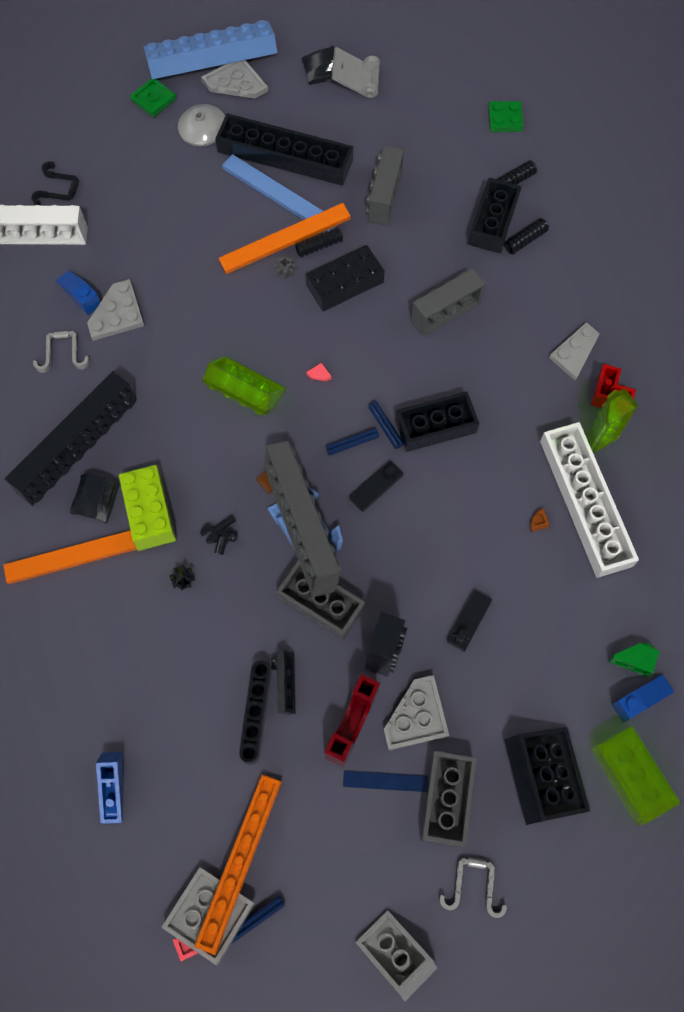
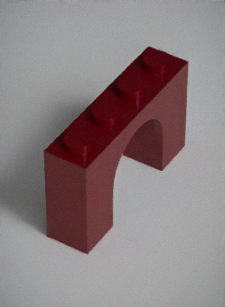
(353, 721)

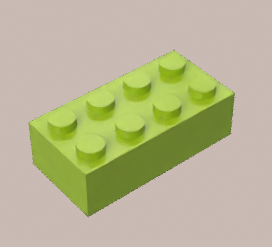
(147, 508)

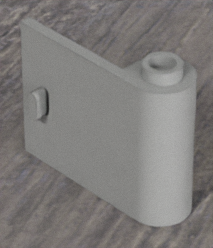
(355, 73)

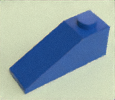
(79, 291)
(643, 698)
(110, 787)

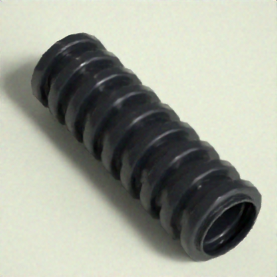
(519, 173)
(526, 236)
(318, 242)

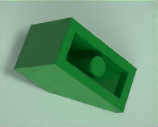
(637, 658)

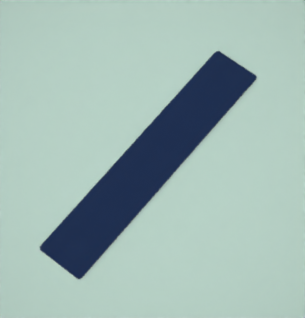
(385, 781)

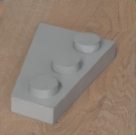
(575, 350)

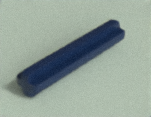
(386, 425)
(352, 441)
(260, 916)

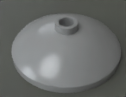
(200, 124)

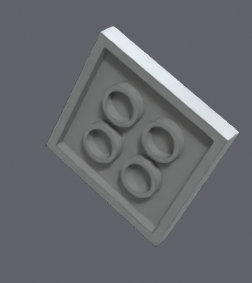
(191, 909)

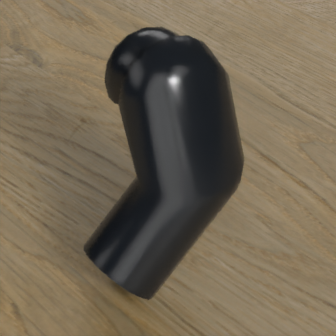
(223, 540)

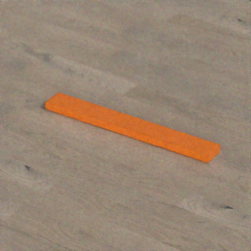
(284, 238)
(69, 557)
(238, 865)

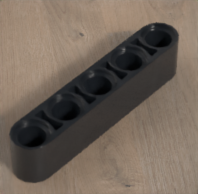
(255, 722)

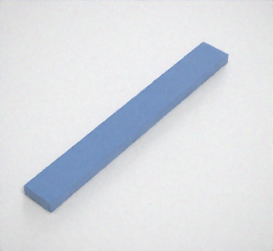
(271, 188)

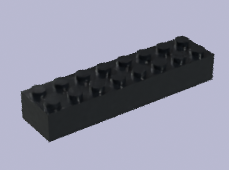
(284, 149)
(71, 439)

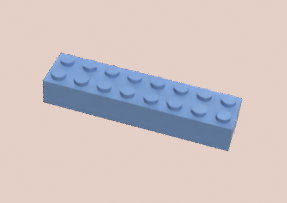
(210, 49)

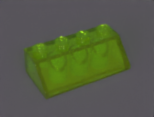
(243, 385)
(612, 419)

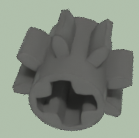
(285, 266)

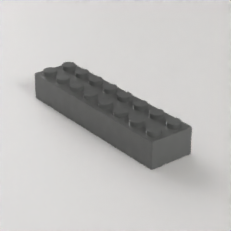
(301, 519)

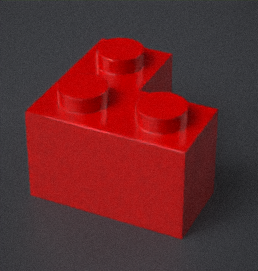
(606, 383)

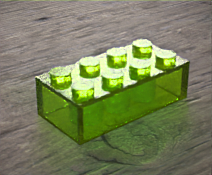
(635, 776)

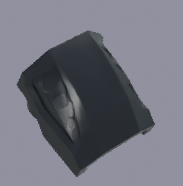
(319, 65)
(94, 498)

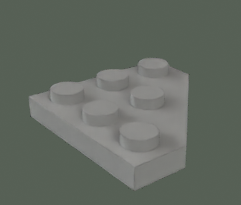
(236, 80)
(116, 312)
(417, 717)

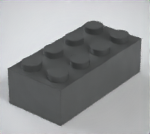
(385, 185)
(447, 302)
(332, 611)
(448, 799)

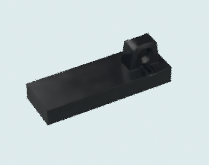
(376, 486)
(469, 621)
(285, 666)

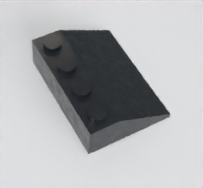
(546, 775)

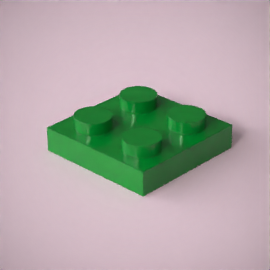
(153, 97)
(505, 116)

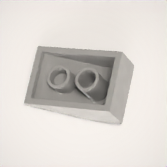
(396, 955)

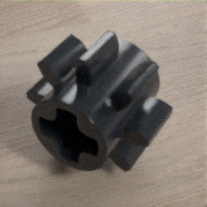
(182, 577)

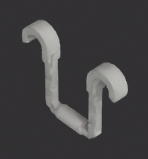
(58, 335)
(477, 863)

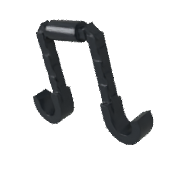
(50, 174)

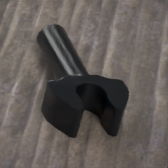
(216, 529)

